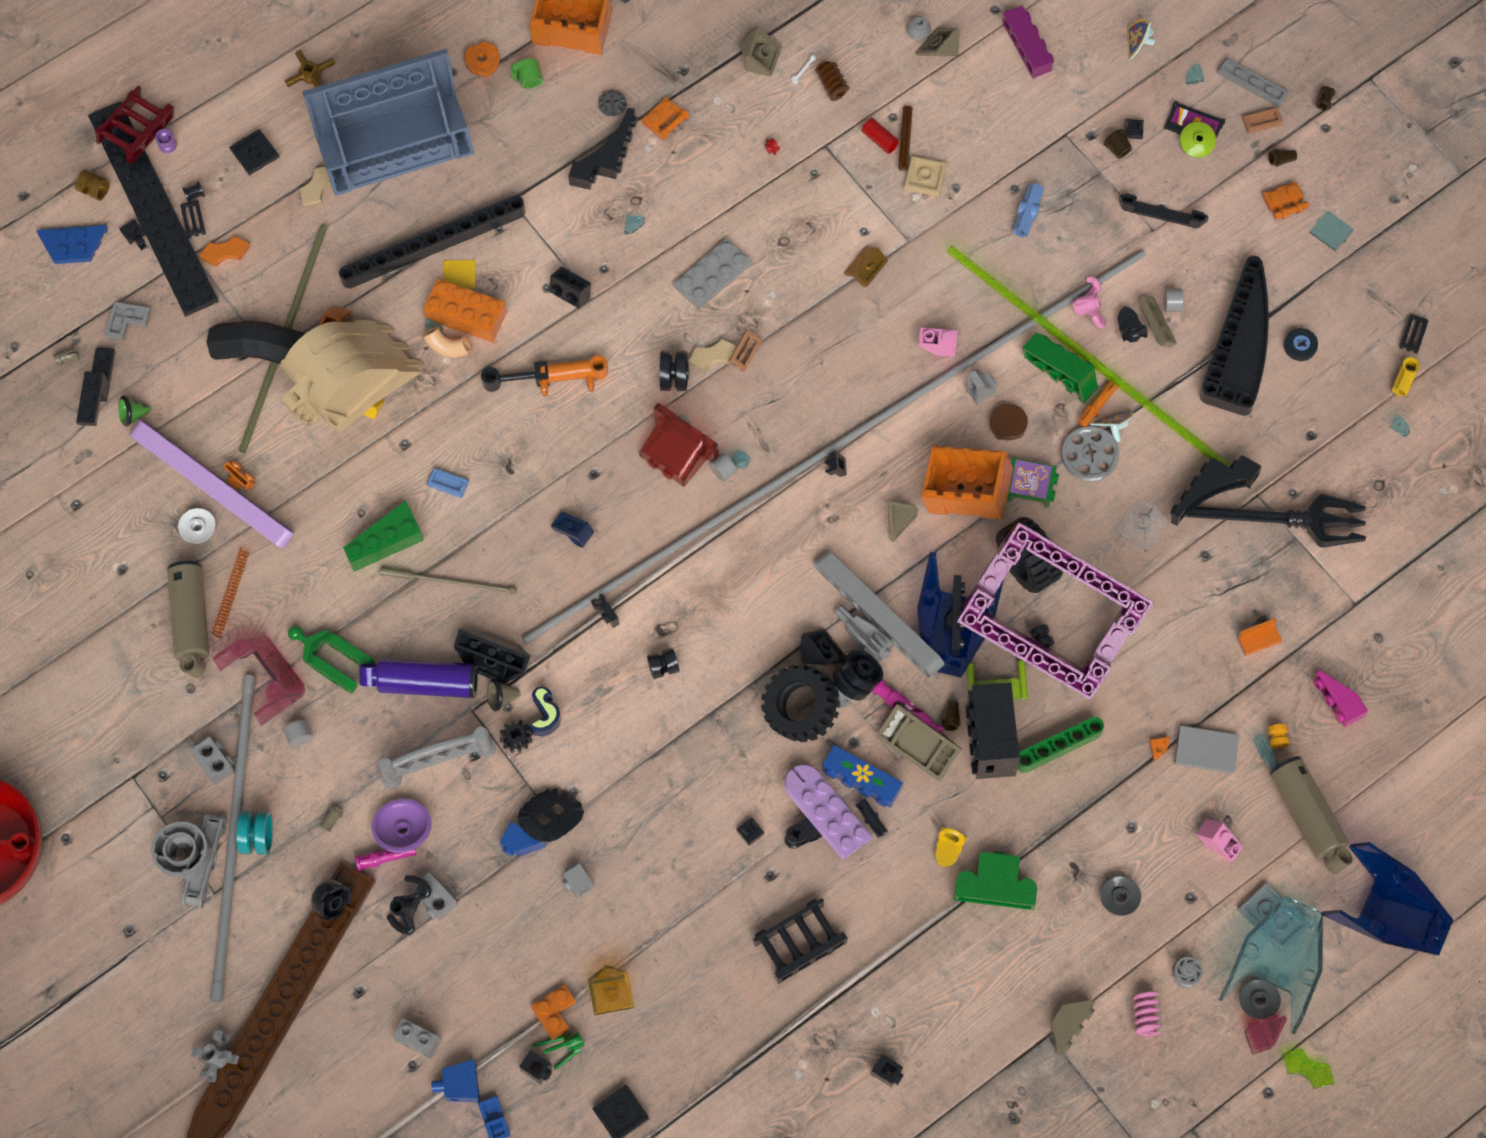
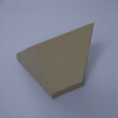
(900, 517)

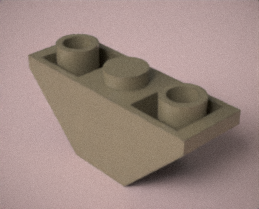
(1068, 1023)

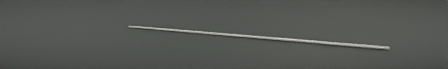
(826, 451)

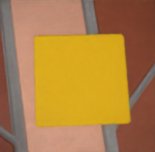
(460, 272)

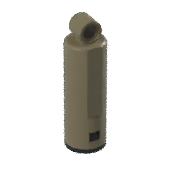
(188, 616)
(1312, 813)

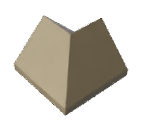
(941, 43)
(760, 52)

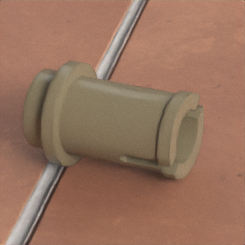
(65, 356)
(331, 818)

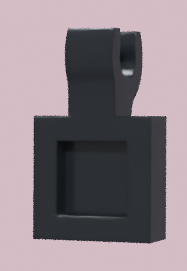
(133, 233)
(608, 614)

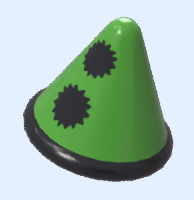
(131, 410)

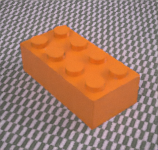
(465, 310)

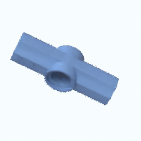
(1028, 210)

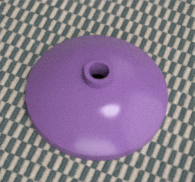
(398, 817)

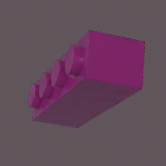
(1027, 41)

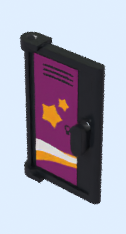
(1184, 115)

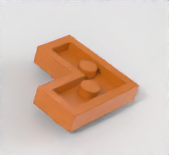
(549, 1010)

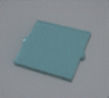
(1331, 231)

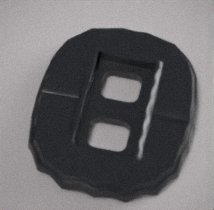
(559, 824)

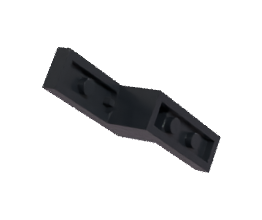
(95, 386)

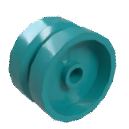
(254, 832)

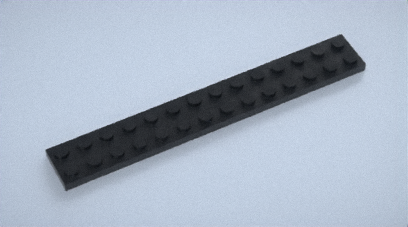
(158, 220)

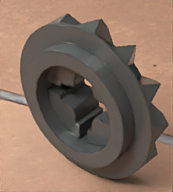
(619, 103)

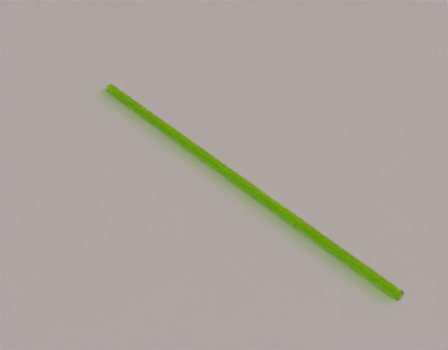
(1085, 355)

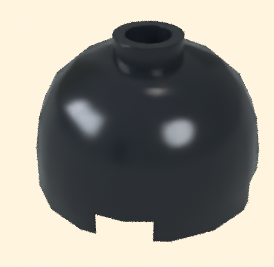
(330, 899)

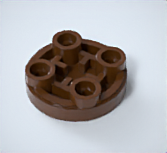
(1008, 422)

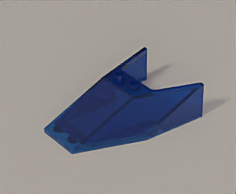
(931, 613)
(1398, 906)

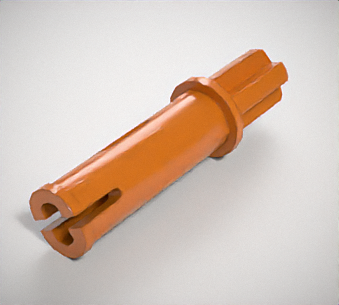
(1093, 409)

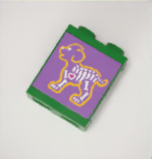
(1033, 481)

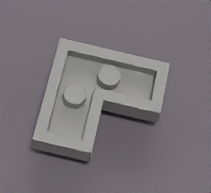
(122, 316)

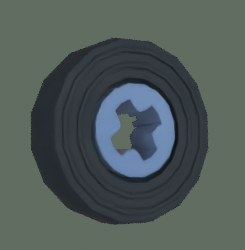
(1304, 352)

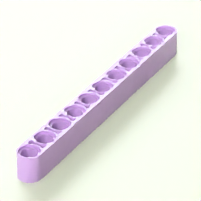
(212, 484)

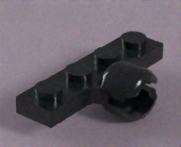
(950, 620)

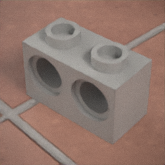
(210, 762)
(438, 894)
(416, 1038)

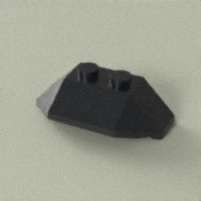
(493, 655)

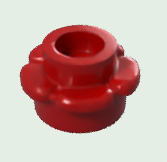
(771, 146)

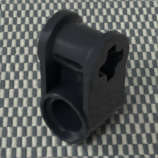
(804, 831)

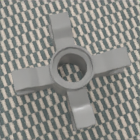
(214, 1056)

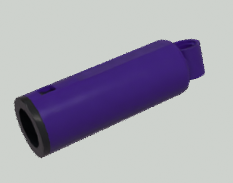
(421, 677)

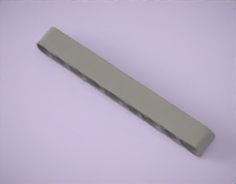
(879, 614)

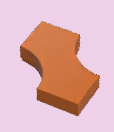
(232, 249)

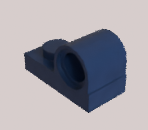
(576, 529)

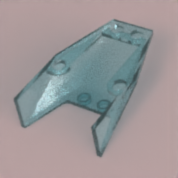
(1285, 952)

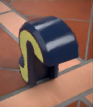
(542, 698)

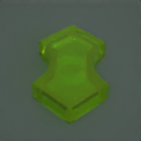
(1316, 1073)

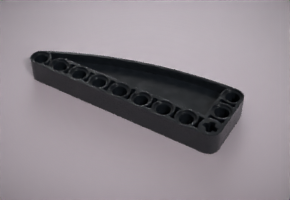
(1246, 355)

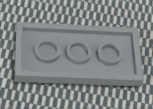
(712, 274)

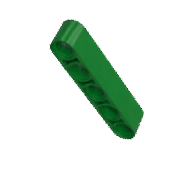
(1066, 738)

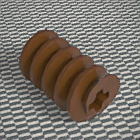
(832, 80)

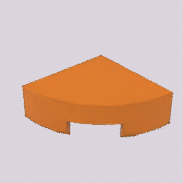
(1159, 746)

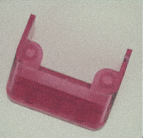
(285, 688)

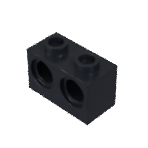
(570, 287)

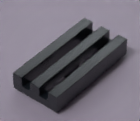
(195, 231)
(1409, 347)

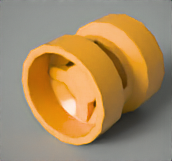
(1278, 736)

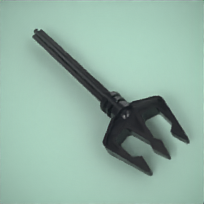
(1313, 519)

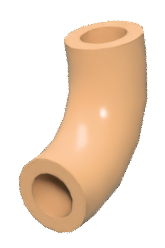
(447, 347)

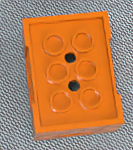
(548, 30)
(971, 468)

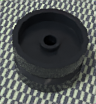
(674, 370)
(857, 675)

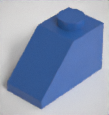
(518, 842)

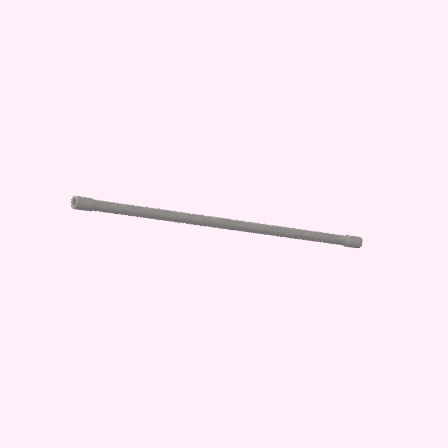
(218, 984)

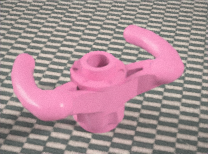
(1090, 303)

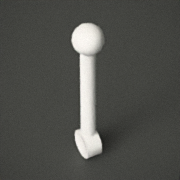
(794, 79)

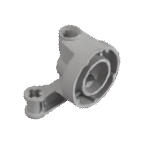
(199, 864)

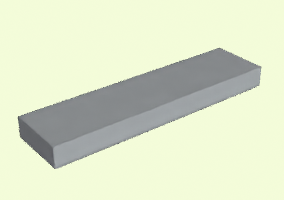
(1253, 82)

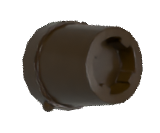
(1118, 143)

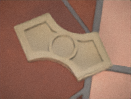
(313, 192)
(705, 357)

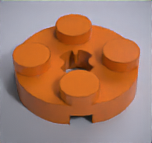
(486, 67)

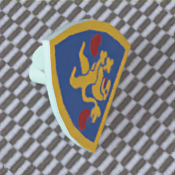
(1138, 34)
(1116, 421)

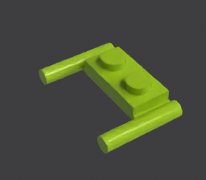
(1019, 687)

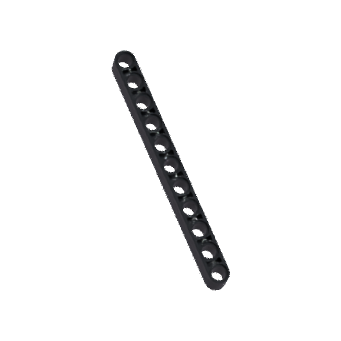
(426, 248)

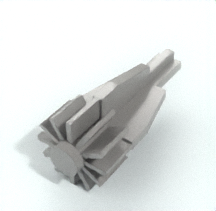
(866, 635)

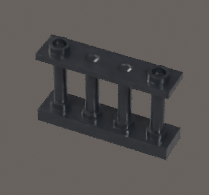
(817, 949)

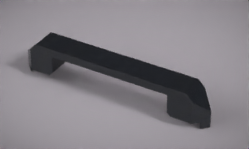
(1194, 220)

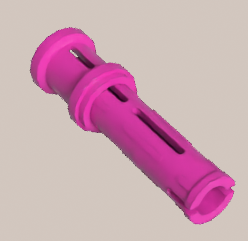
(376, 858)

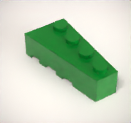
(1062, 365)
(384, 538)

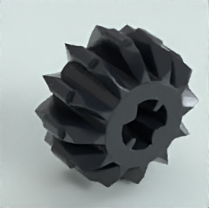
(512, 731)

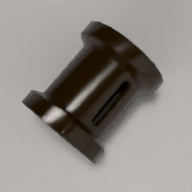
(1325, 98)

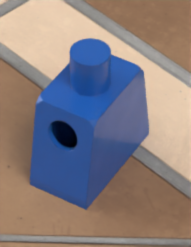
(459, 1083)

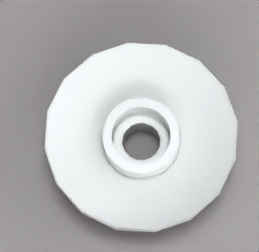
(196, 518)

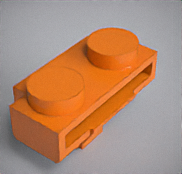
(238, 477)

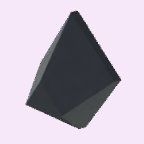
(820, 648)

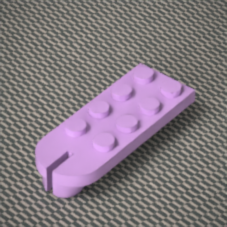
(826, 810)

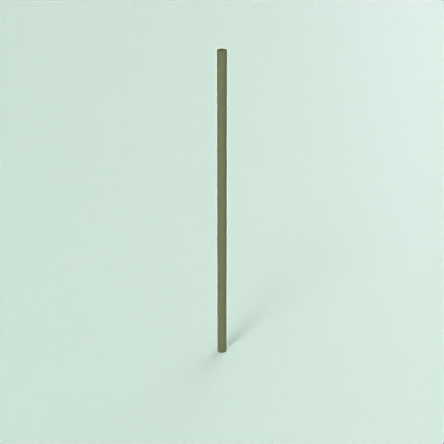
(288, 324)

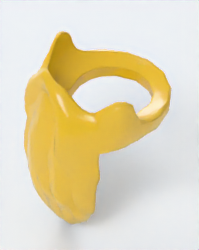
(949, 846)

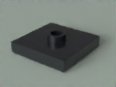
(254, 152)
(621, 1113)

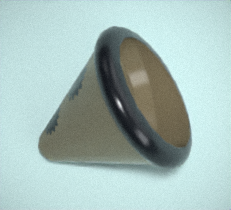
(500, 694)

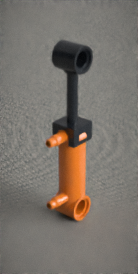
(549, 373)

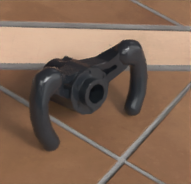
(407, 905)

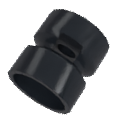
(663, 663)

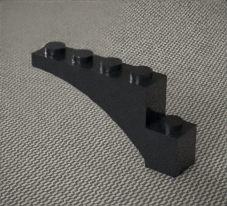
(607, 159)
(1213, 480)

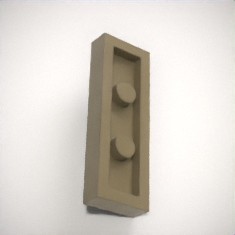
(1157, 321)

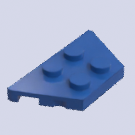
(72, 243)

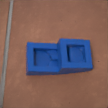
(494, 1118)

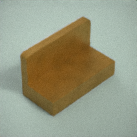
(867, 265)

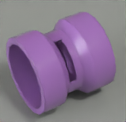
(165, 141)

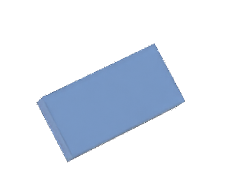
(448, 483)

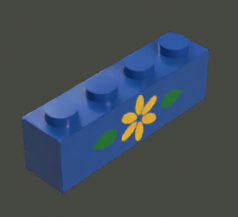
(862, 776)

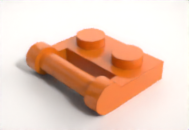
(661, 115)

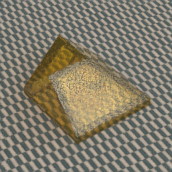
(610, 990)

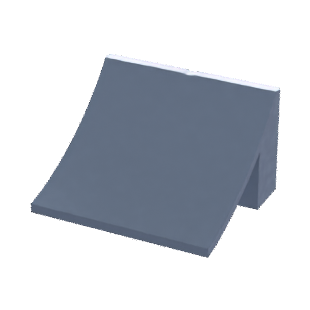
(388, 122)

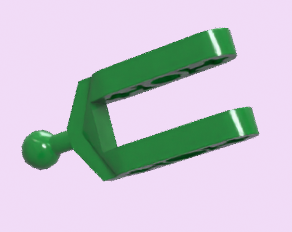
(313, 645)

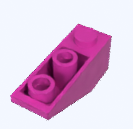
(1344, 702)

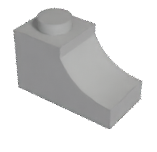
(980, 386)

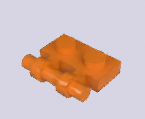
(1285, 196)

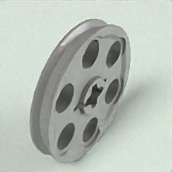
(1084, 459)

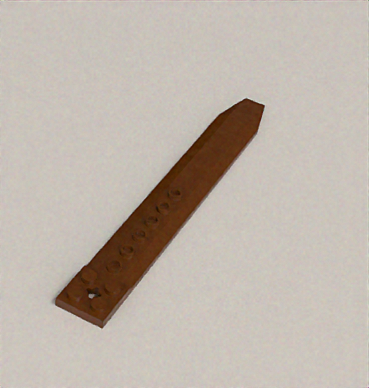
(276, 1012)

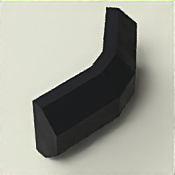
(251, 340)

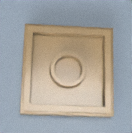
(925, 176)

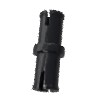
(871, 818)

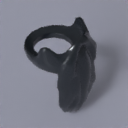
(1130, 325)

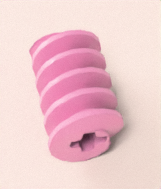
(1145, 1013)

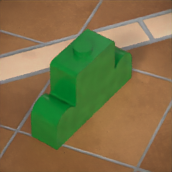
(996, 883)

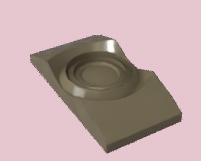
(919, 742)

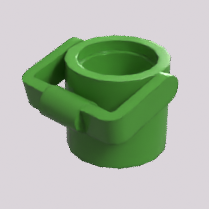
(528, 73)

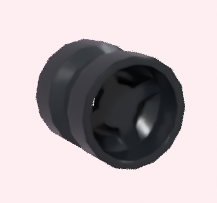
(1041, 635)

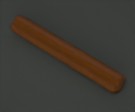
(905, 138)

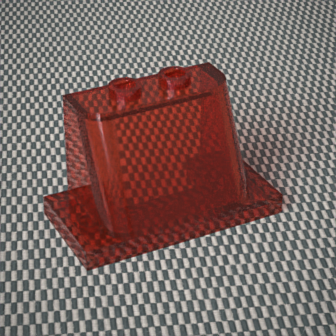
(677, 447)

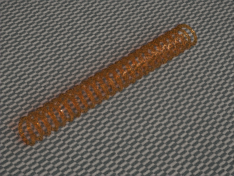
(230, 593)

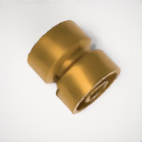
(92, 185)

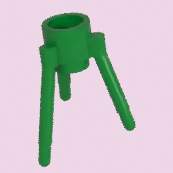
(572, 1042)

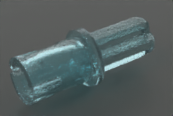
(1265, 751)

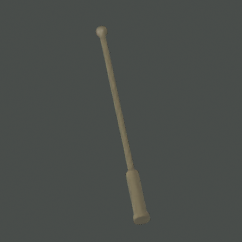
(408, 575)

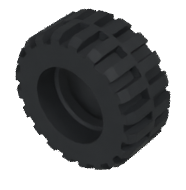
(1030, 569)
(779, 692)

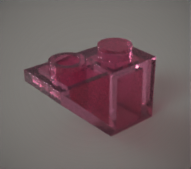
(1265, 1034)

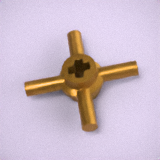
(309, 71)

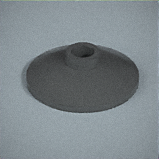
(1124, 887)
(1260, 990)

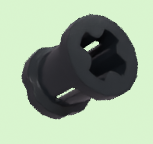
(193, 192)

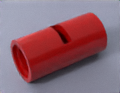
(880, 136)

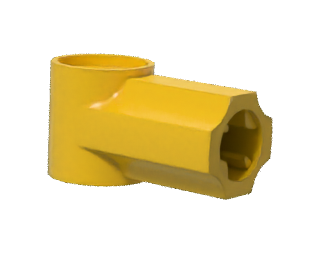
(1405, 377)

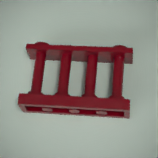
(144, 138)

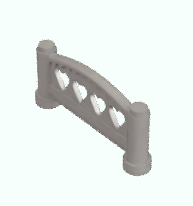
(394, 769)

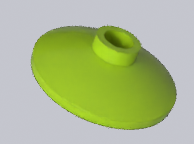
(1191, 145)

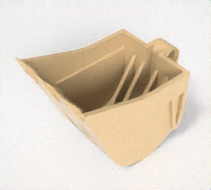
(344, 371)

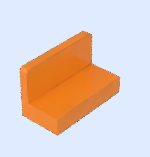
(1259, 637)

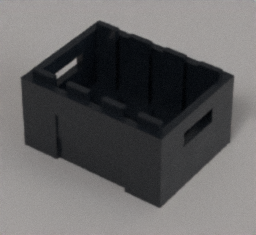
(992, 731)

